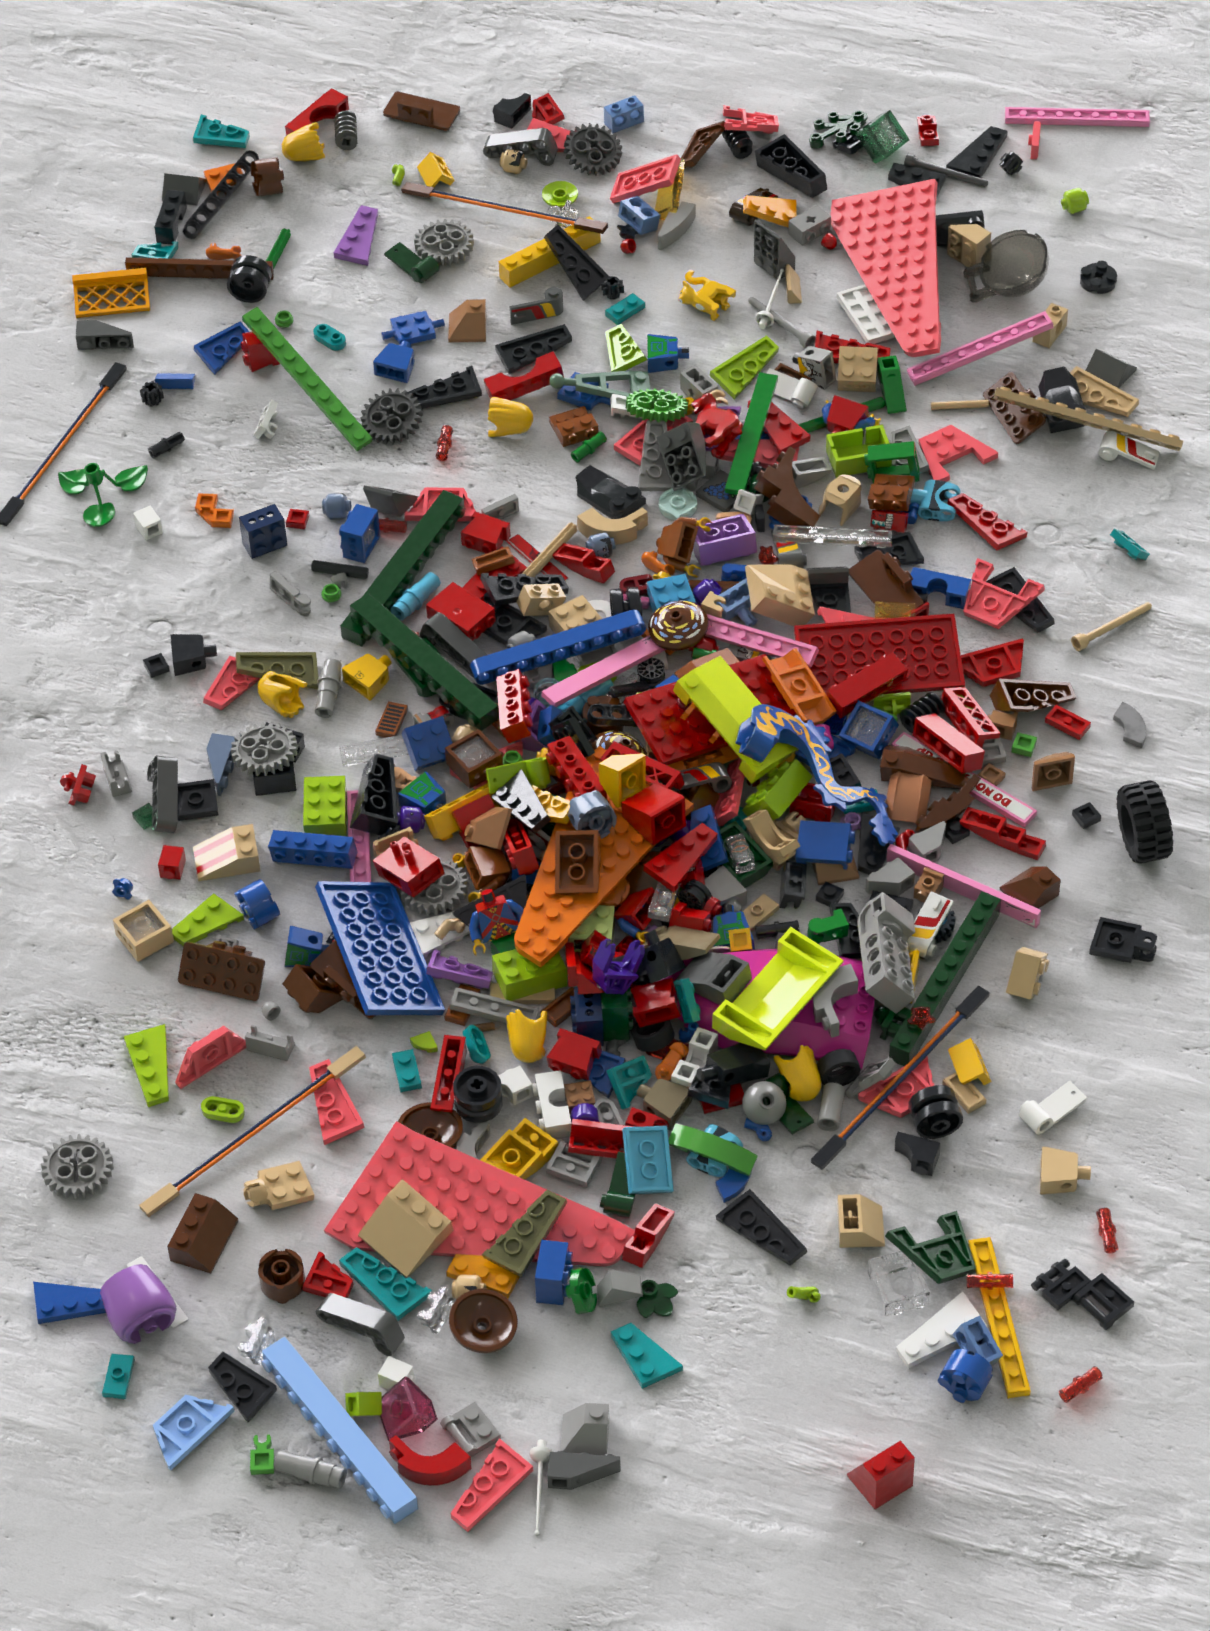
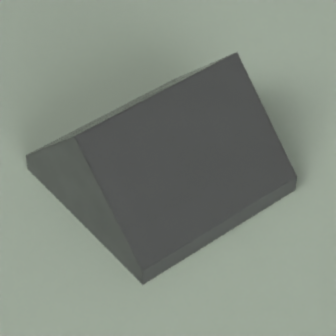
(190, 185)
(1110, 368)
(389, 500)
(828, 575)

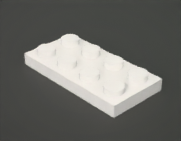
(865, 314)

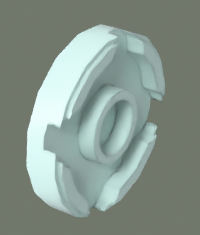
(677, 503)

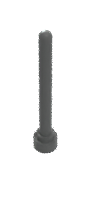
(912, 161)

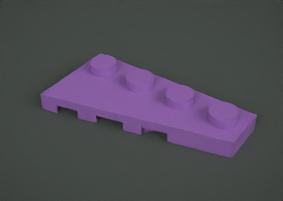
(358, 238)

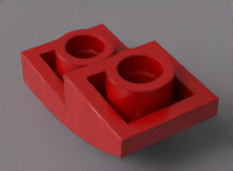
(927, 130)

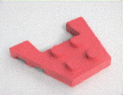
(750, 121)
(949, 445)
(993, 604)

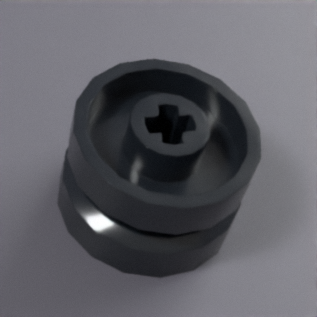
(249, 279)
(619, 605)
(477, 1094)
(935, 1112)

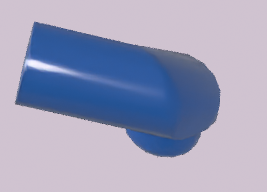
(763, 1131)

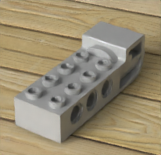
(885, 951)

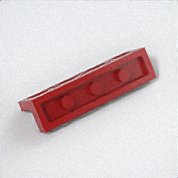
(963, 717)
(654, 769)
(596, 1134)

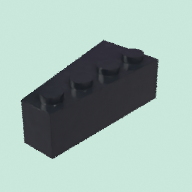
(376, 798)

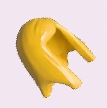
(303, 144)
(509, 417)
(281, 693)
(526, 1036)
(801, 1074)

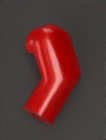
(903, 839)

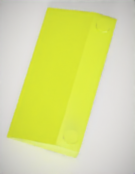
(726, 706)
(777, 992)

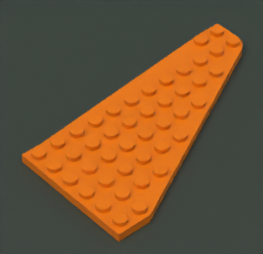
(554, 917)

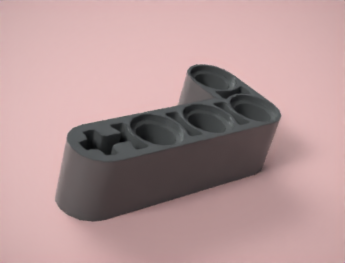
(528, 141)
(452, 640)
(164, 775)
(363, 1320)

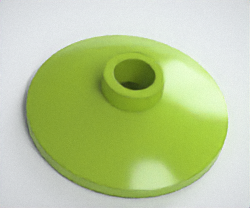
(558, 192)

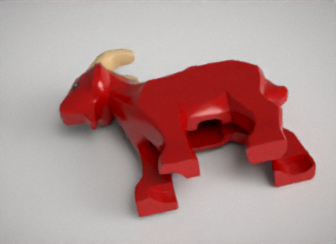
(718, 423)

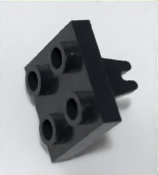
(573, 728)

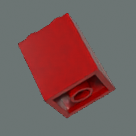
(655, 812)
(885, 1475)

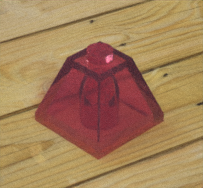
(406, 1410)

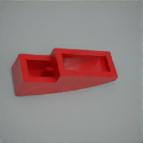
(584, 562)
(647, 1235)

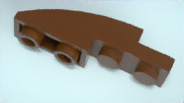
(951, 808)

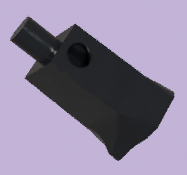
(735, 1065)

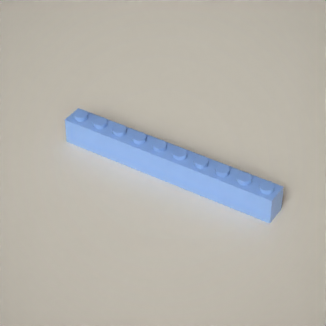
(339, 1430)

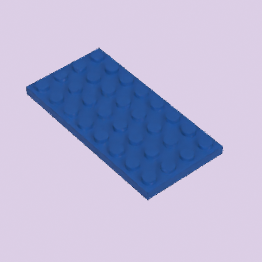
(379, 948)

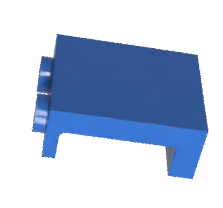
(825, 843)

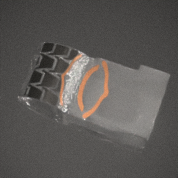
(740, 853)

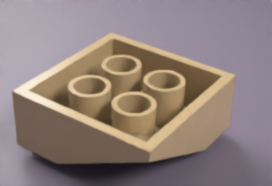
(780, 593)

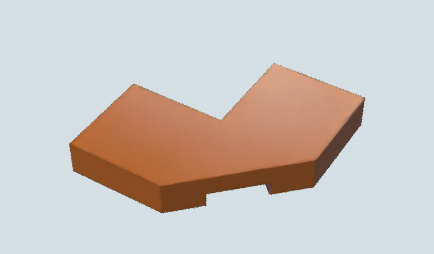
(215, 517)

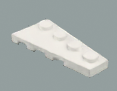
(425, 930)
(937, 1332)

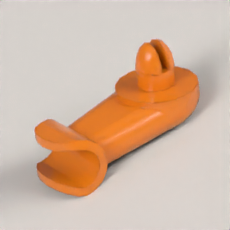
(217, 253)
(651, 562)
(667, 1066)

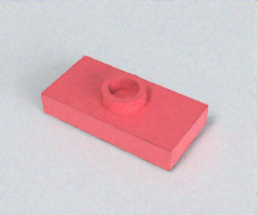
(1034, 140)

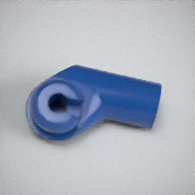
(686, 1036)

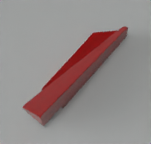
(579, 973)

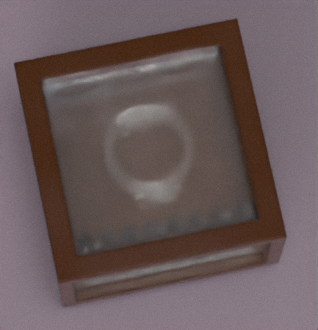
(472, 757)

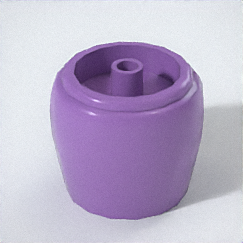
(137, 1301)

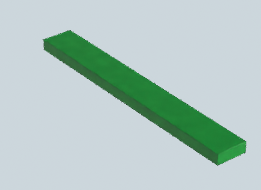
(752, 433)

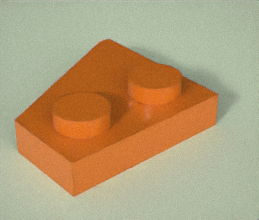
(215, 175)

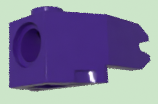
(616, 976)

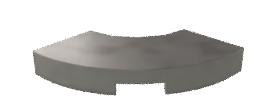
(1132, 723)

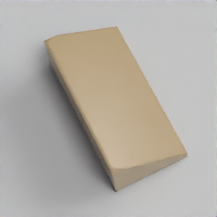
(792, 285)

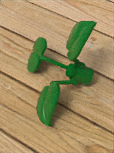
(74, 483)

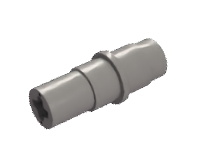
(328, 687)
(310, 1469)

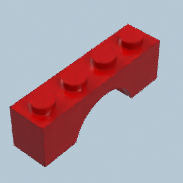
(323, 108)
(514, 387)

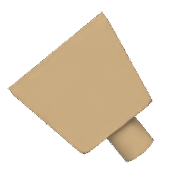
(1060, 1171)

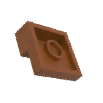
(574, 426)
(891, 492)

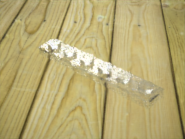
(831, 535)

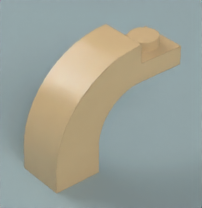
(622, 530)
(769, 837)

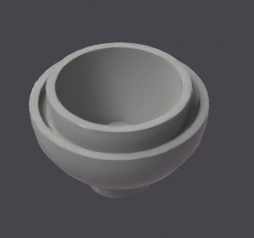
(754, 1107)

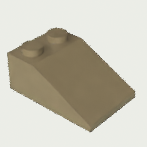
(688, 941)

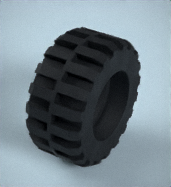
(1144, 822)

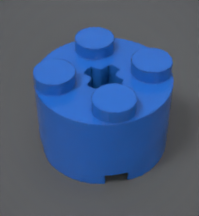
(257, 904)
(965, 1375)

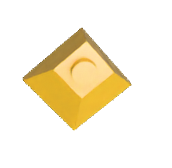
(623, 776)

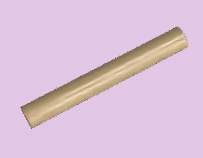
(959, 404)

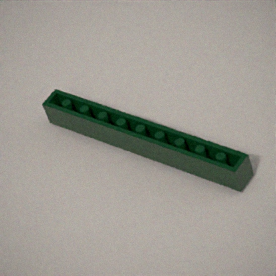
(410, 558)
(424, 662)
(947, 976)

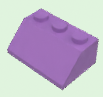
(726, 540)

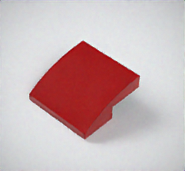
(469, 812)

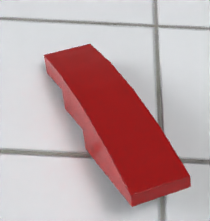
(996, 830)

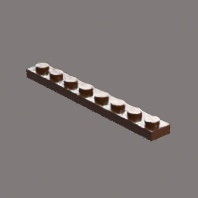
(185, 267)

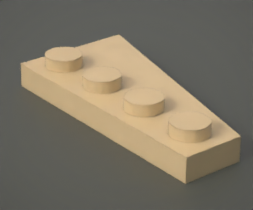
(1103, 395)

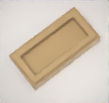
(967, 1094)

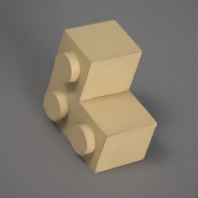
(1025, 972)

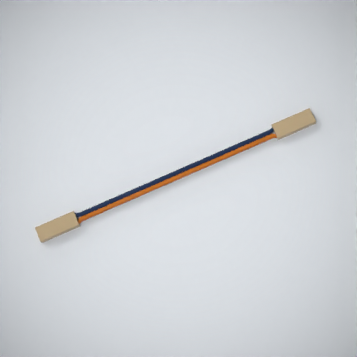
(170, 1191)

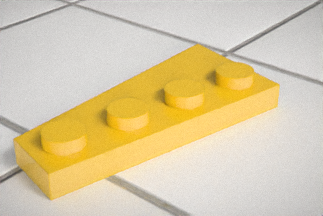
(556, 807)

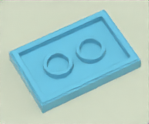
(647, 1160)

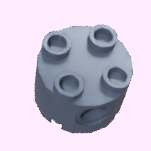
(592, 812)

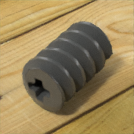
(345, 130)

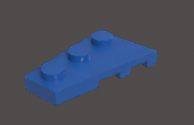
(221, 347)
(716, 854)
(65, 1302)

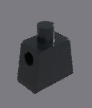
(190, 653)
(661, 957)

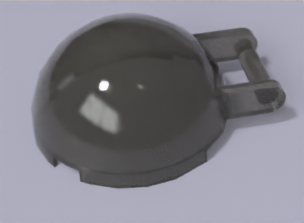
(1010, 266)

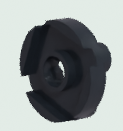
(1100, 269)

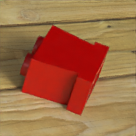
(256, 354)
(485, 533)
(690, 918)
(655, 1002)
(574, 1054)

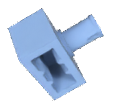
(737, 603)

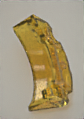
(669, 197)

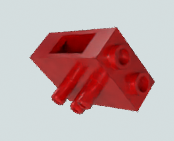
(463, 610)
(408, 866)

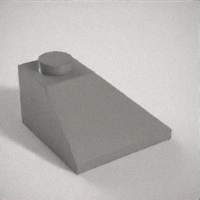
(586, 1429)

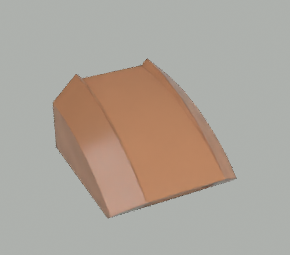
(908, 796)

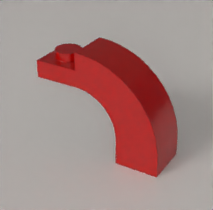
(433, 1469)

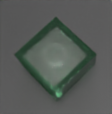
(882, 136)

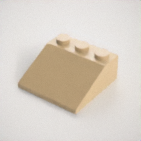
(405, 1229)

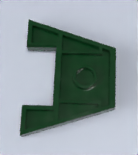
(941, 1257)

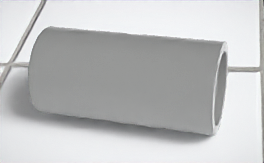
(831, 1107)

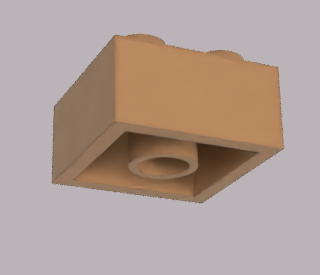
(578, 1093)

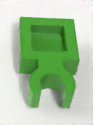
(262, 1457)

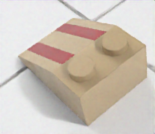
(227, 854)

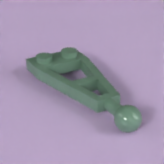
(637, 381)

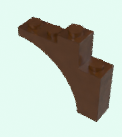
(785, 499)

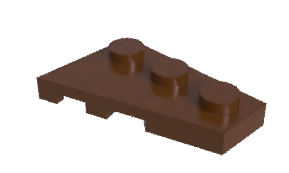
(701, 142)

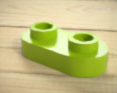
(223, 1109)

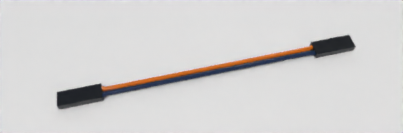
(17, 502)
(837, 1143)

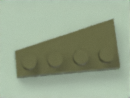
(294, 664)
(522, 1241)

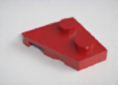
(547, 110)
(327, 1279)

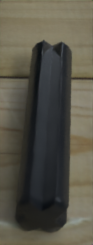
(337, 568)
(628, 689)

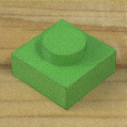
(1024, 744)

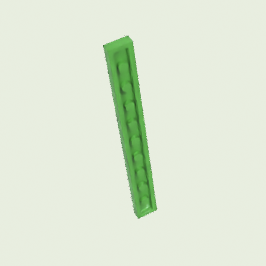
(307, 379)

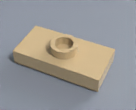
(760, 911)

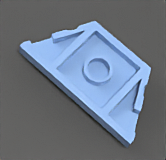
(187, 1426)

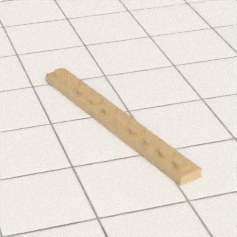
(1080, 416)

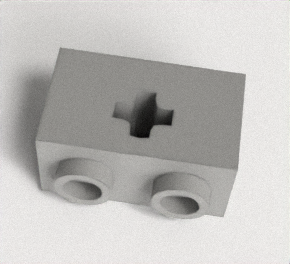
(809, 225)
(696, 382)

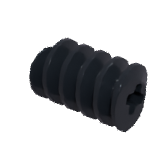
(738, 142)
(924, 706)

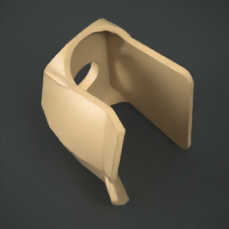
(847, 501)

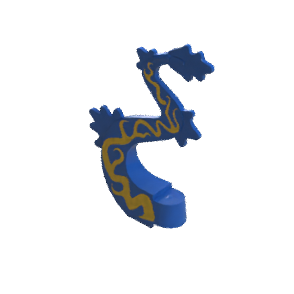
(773, 725)

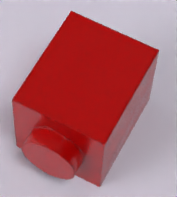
(171, 862)

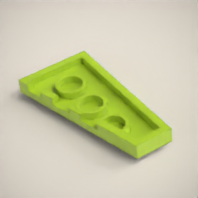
(743, 367)
(150, 1063)

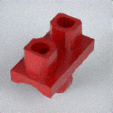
(83, 778)

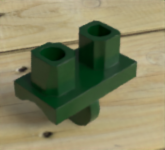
(889, 1020)

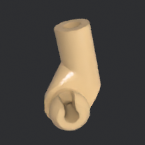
(449, 925)

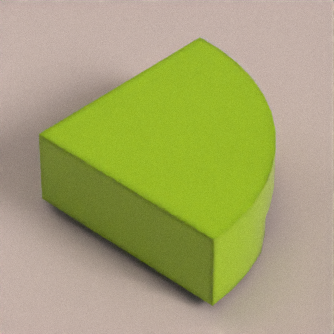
(424, 1042)

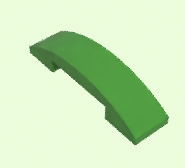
(713, 1147)

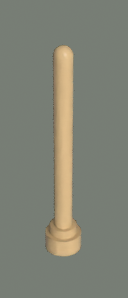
(1081, 641)

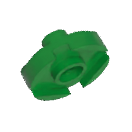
(581, 1290)

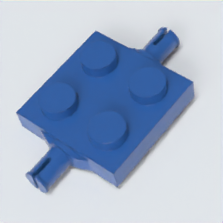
(413, 328)
(580, 399)

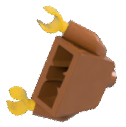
(678, 542)
(486, 868)

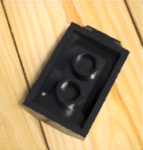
(945, 220)
(1060, 387)
(608, 493)

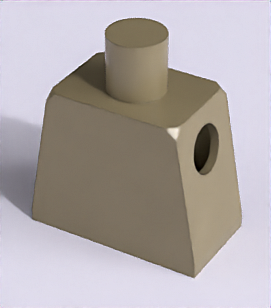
(665, 1100)

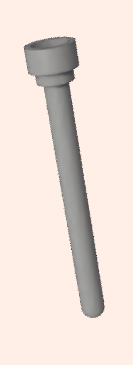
(806, 338)

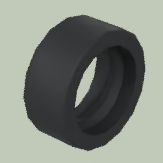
(649, 1042)
(836, 1059)

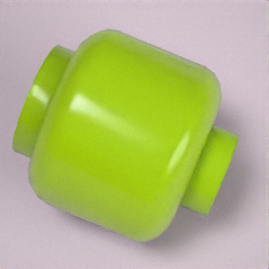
(1075, 200)

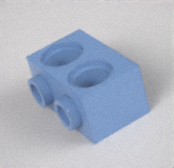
(623, 114)
(639, 215)
(977, 1339)

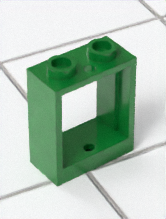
(893, 451)

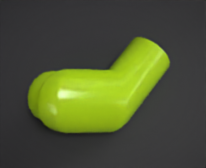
(399, 172)
(804, 1293)

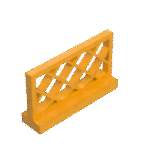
(110, 281)

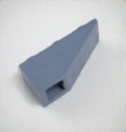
(220, 759)

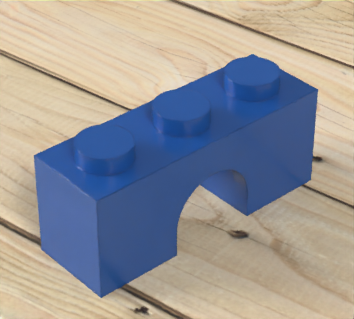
(953, 587)

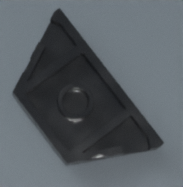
(510, 622)
(513, 890)

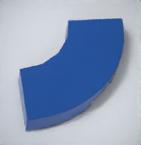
(731, 1184)

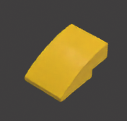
(522, 1150)

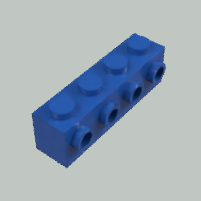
(312, 849)

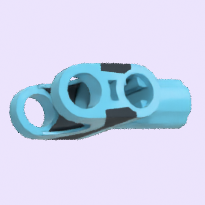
(933, 498)
(707, 1165)

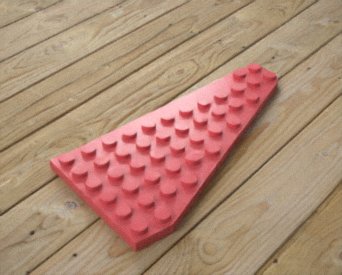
(895, 252)
(473, 1196)

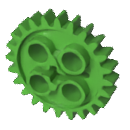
(656, 405)

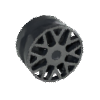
(651, 672)
(694, 895)

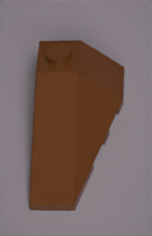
(1029, 694)
(918, 763)

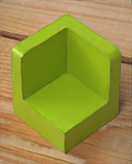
(363, 1403)

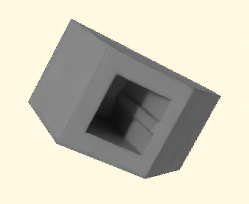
(929, 842)
(892, 878)

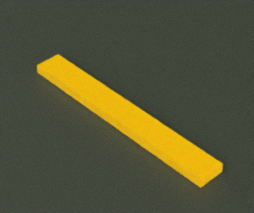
(1000, 1321)

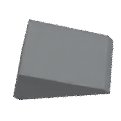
(618, 1287)

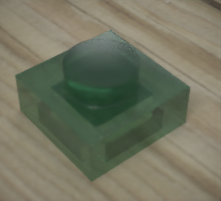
(143, 816)

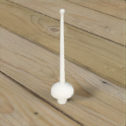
(765, 318)
(540, 1455)

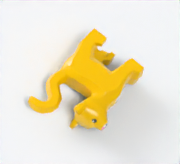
(707, 297)

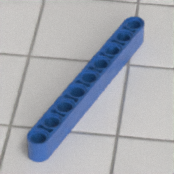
(559, 646)

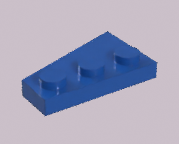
(599, 1076)

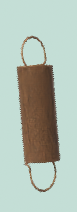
(486, 1026)

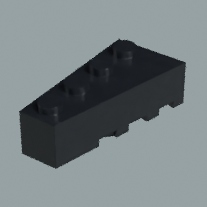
(791, 165)

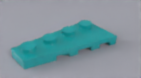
(389, 1288)

